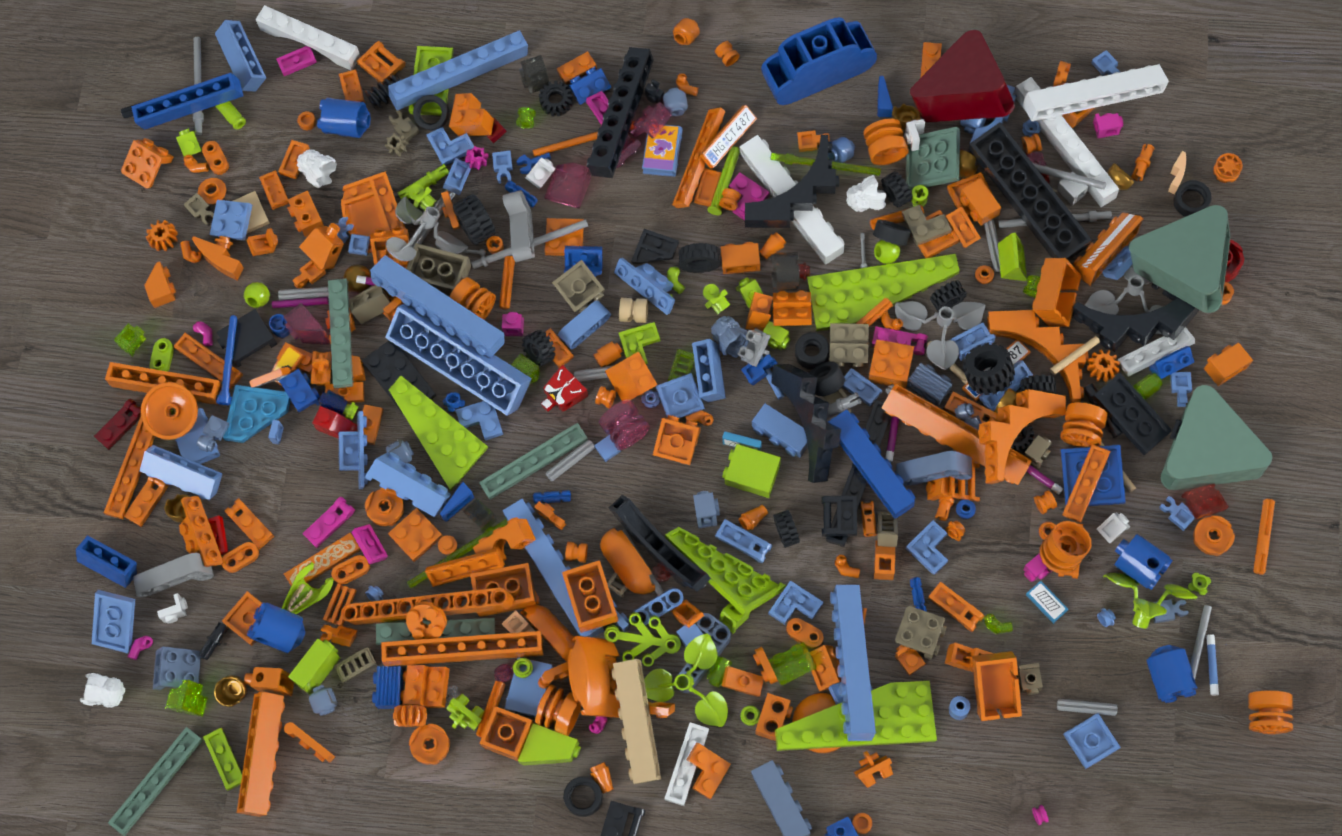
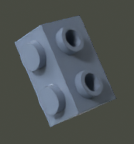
(706, 509)

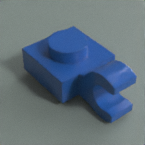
(755, 374)

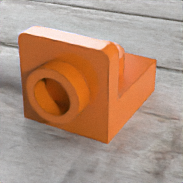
(909, 659)

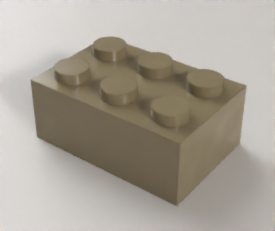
(439, 267)

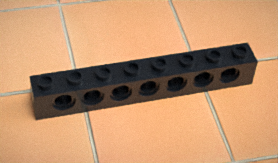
(620, 112)

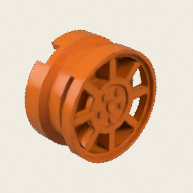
(1228, 168)

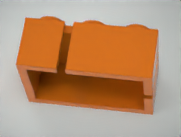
(1050, 303)
(996, 685)

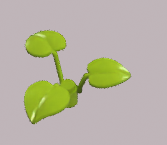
(1147, 610)
(701, 653)

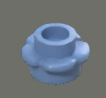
(1031, 124)
(650, 403)
(374, 593)
(1106, 617)

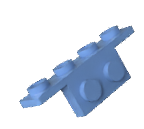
(648, 283)
(352, 450)

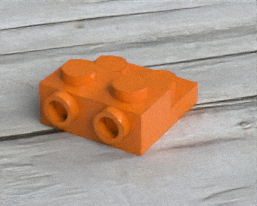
(378, 243)
(792, 308)
(677, 440)
(425, 686)

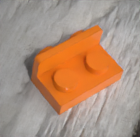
(826, 667)

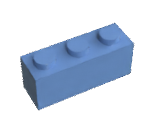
(708, 370)
(780, 430)

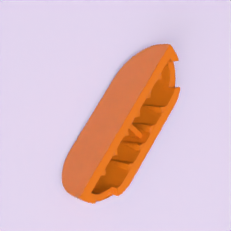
(626, 562)
(551, 628)

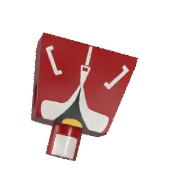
(563, 391)

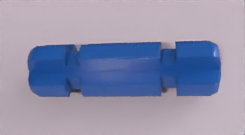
(511, 187)
(552, 496)
(917, 593)

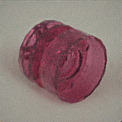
(624, 424)

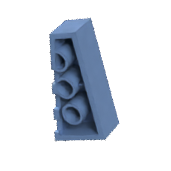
(408, 483)

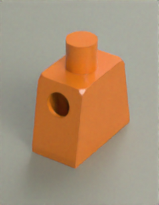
(323, 246)
(270, 681)

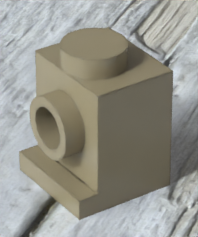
(1038, 451)
(1026, 686)

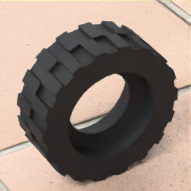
(699, 257)

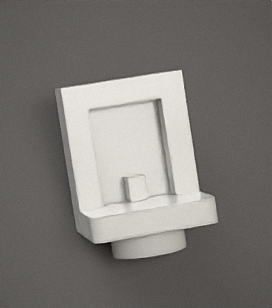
(912, 133)
(174, 612)

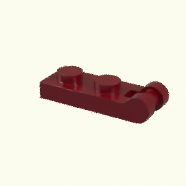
(118, 424)

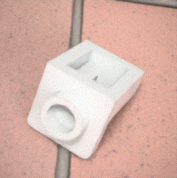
(540, 172)
(1113, 526)

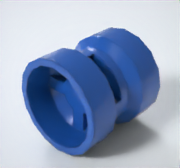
(276, 323)

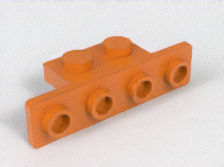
(198, 533)

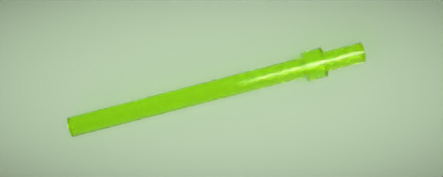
(790, 159)
(458, 553)

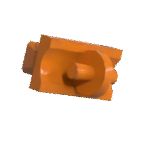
(321, 368)
(881, 765)

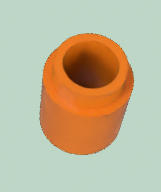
(608, 354)

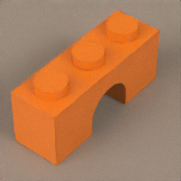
(516, 533)

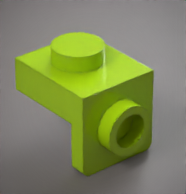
(188, 142)
(747, 288)

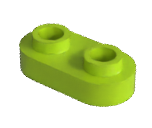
(162, 355)

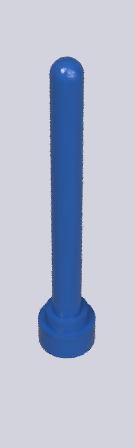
(224, 396)

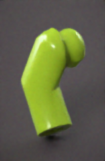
(672, 276)

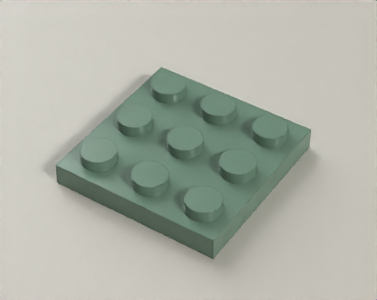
(935, 160)

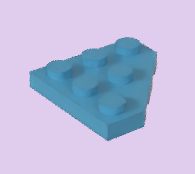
(253, 411)

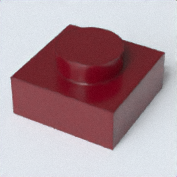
(497, 131)

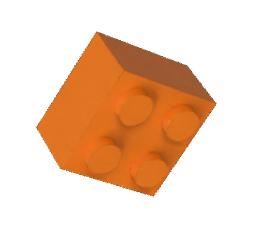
(891, 363)
(506, 733)

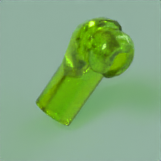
(995, 626)

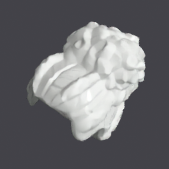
(316, 167)
(866, 195)
(103, 691)

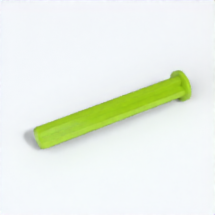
(724, 180)

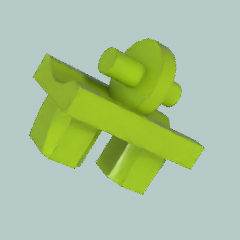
(421, 198)
(716, 299)
(462, 715)

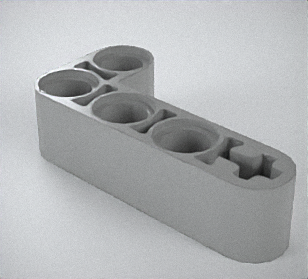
(520, 226)
(171, 574)

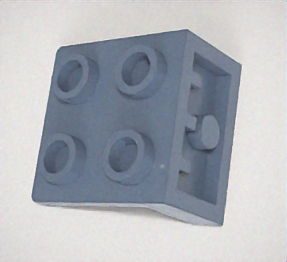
(174, 666)

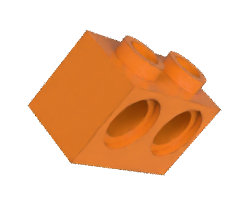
(769, 716)

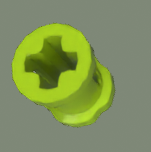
(916, 192)

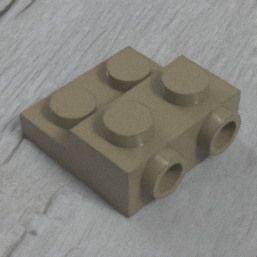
(579, 287)
(849, 343)

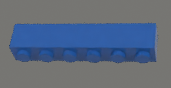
(187, 101)
(872, 465)

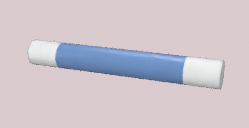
(1212, 665)

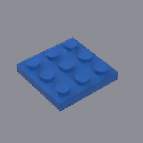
(1111, 483)

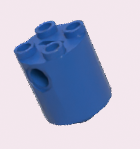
(343, 117)
(1136, 559)
(277, 628)
(1171, 673)

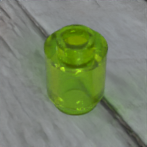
(1148, 385)
(717, 671)

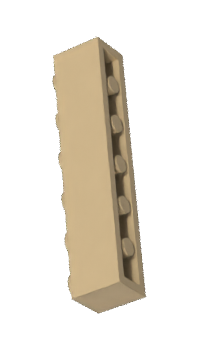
(636, 721)

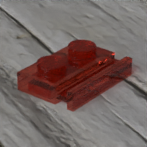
(1205, 501)

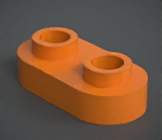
(214, 156)
(240, 556)
(350, 568)
(804, 633)
(761, 659)

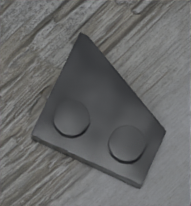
(654, 248)

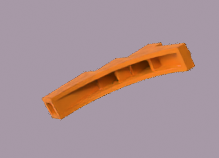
(1047, 340)
(1011, 420)

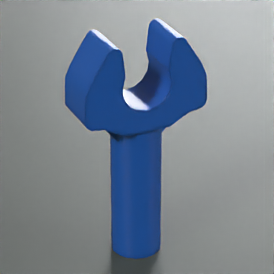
(530, 162)

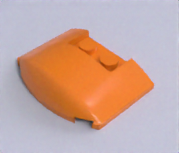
(370, 205)
(591, 676)

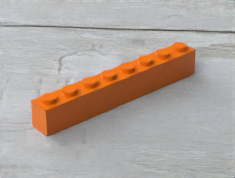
(948, 430)
(462, 648)

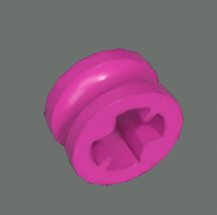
(1040, 815)

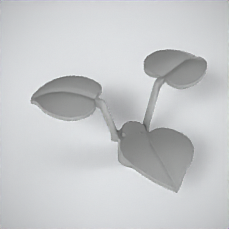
(409, 214)
(1105, 301)
(941, 352)

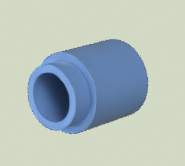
(956, 713)

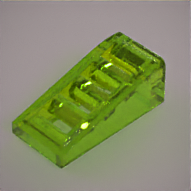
(681, 353)

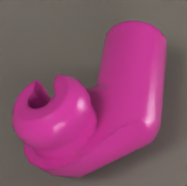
(206, 331)
(138, 645)
(598, 724)

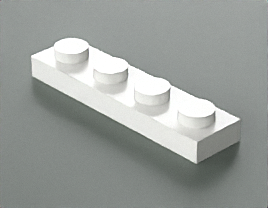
(1154, 351)
(684, 770)

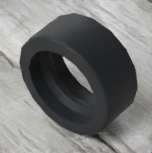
(417, 112)
(1192, 185)
(891, 232)
(579, 811)

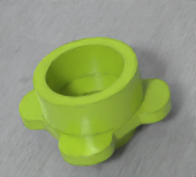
(1205, 581)

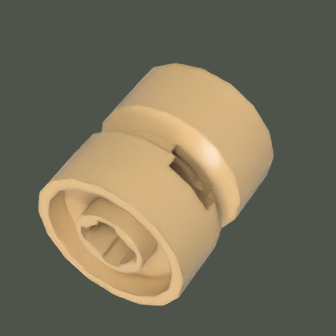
(633, 310)

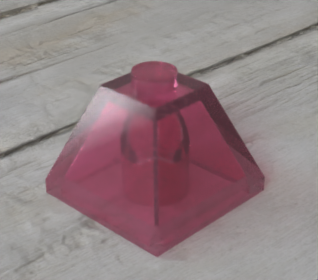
(569, 184)

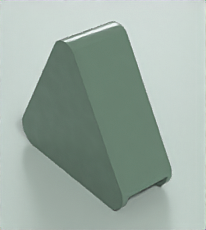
(1187, 257)
(1213, 446)

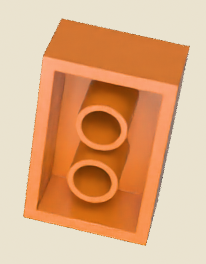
(514, 579)
(590, 596)

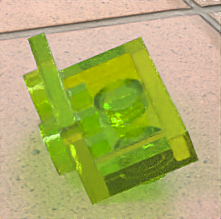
(792, 663)

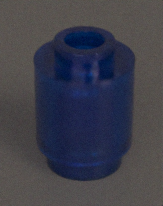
(333, 401)

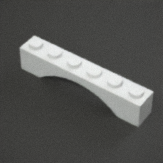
(284, 26)

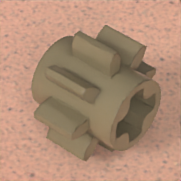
(396, 147)

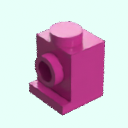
(1107, 125)
(512, 324)
(1036, 569)

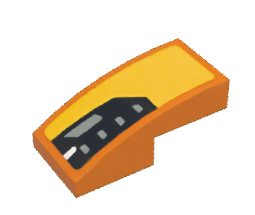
(289, 358)

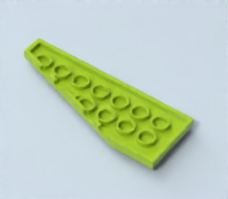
(853, 293)
(900, 712)

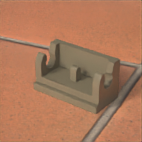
(369, 303)

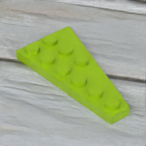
(444, 439)
(728, 575)

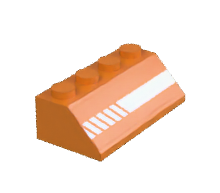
(1107, 247)

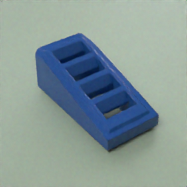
(884, 102)
(459, 499)

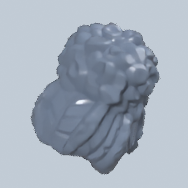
(729, 335)

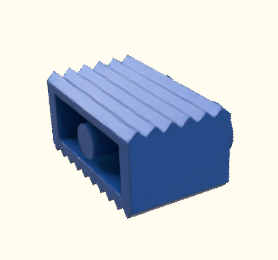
(388, 687)

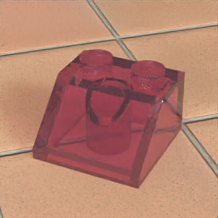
(305, 326)

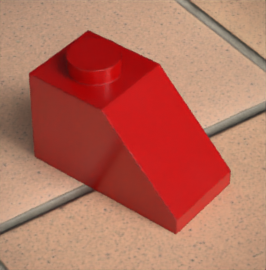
(332, 422)

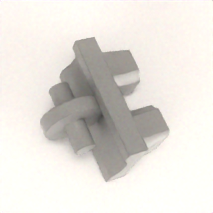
(756, 347)

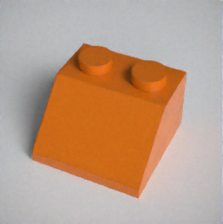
(631, 377)

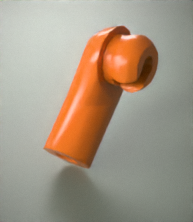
(188, 254)
(890, 323)

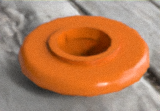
(219, 194)

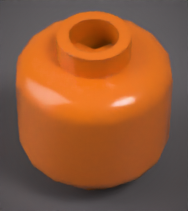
(686, 31)

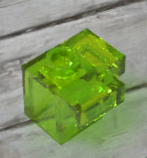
(187, 699)

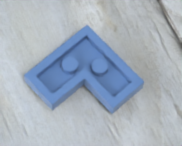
(449, 150)
(482, 414)
(924, 549)
(795, 598)

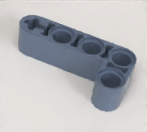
(935, 467)
(715, 627)

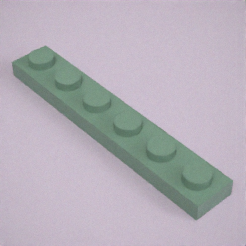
(340, 333)
(533, 461)
(455, 628)
(155, 781)

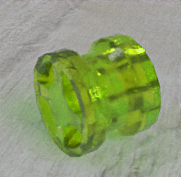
(526, 117)
(1031, 287)

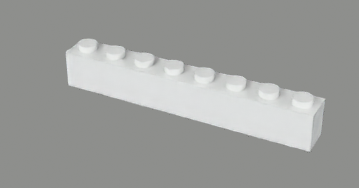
(1095, 92)
(1071, 149)
(778, 181)

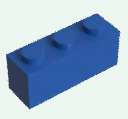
(106, 561)

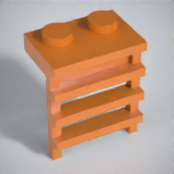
(946, 487)

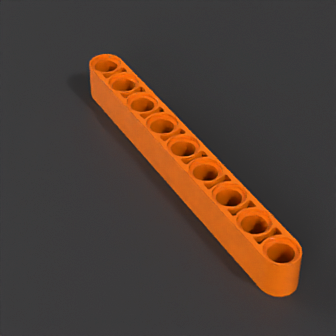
(454, 605)

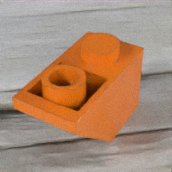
(158, 287)
(884, 562)

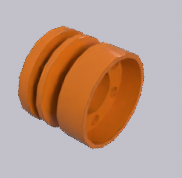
(885, 141)
(473, 297)
(1083, 425)
(1065, 547)
(555, 708)
(1270, 711)

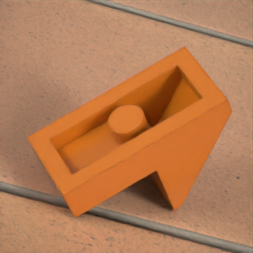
(759, 312)

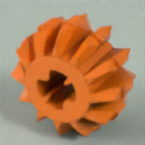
(162, 235)
(1107, 361)
(409, 716)

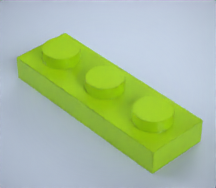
(224, 758)

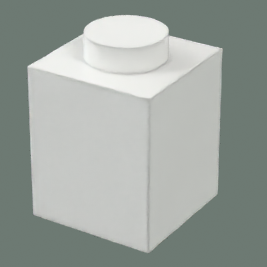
(1071, 190)

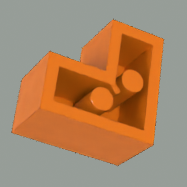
(469, 118)

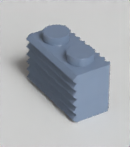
(930, 384)

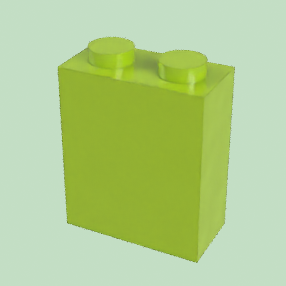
(751, 470)
(315, 666)

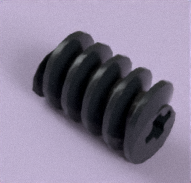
(382, 93)

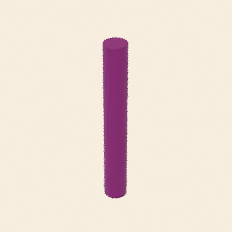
(295, 302)

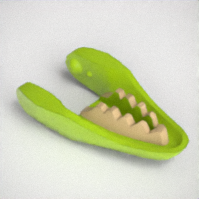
(302, 594)

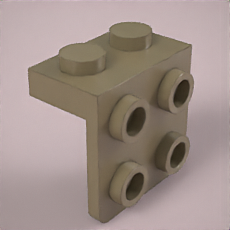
(921, 631)

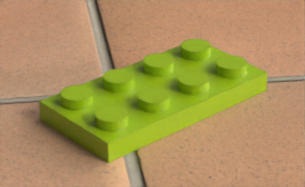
(426, 58)

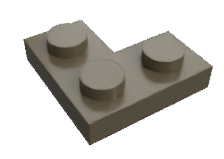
(922, 229)

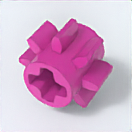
(476, 157)

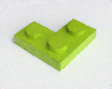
(636, 338)

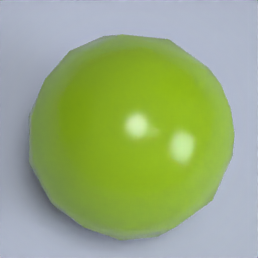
(886, 252)
(256, 295)

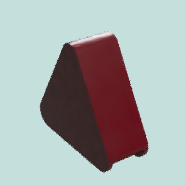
(963, 84)

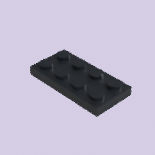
(389, 364)
(1132, 414)

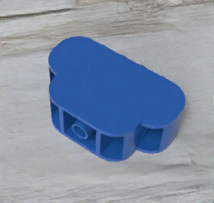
(818, 59)

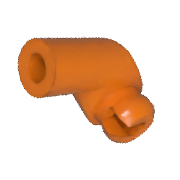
(683, 85)
(194, 166)
(701, 417)
(844, 568)

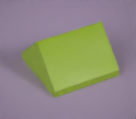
(1012, 258)

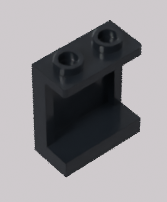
(249, 338)

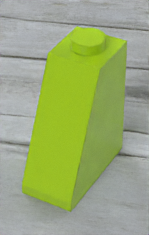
(548, 747)

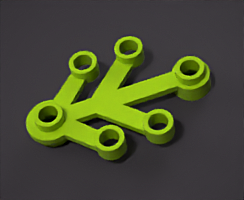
(645, 640)

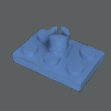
(113, 621)

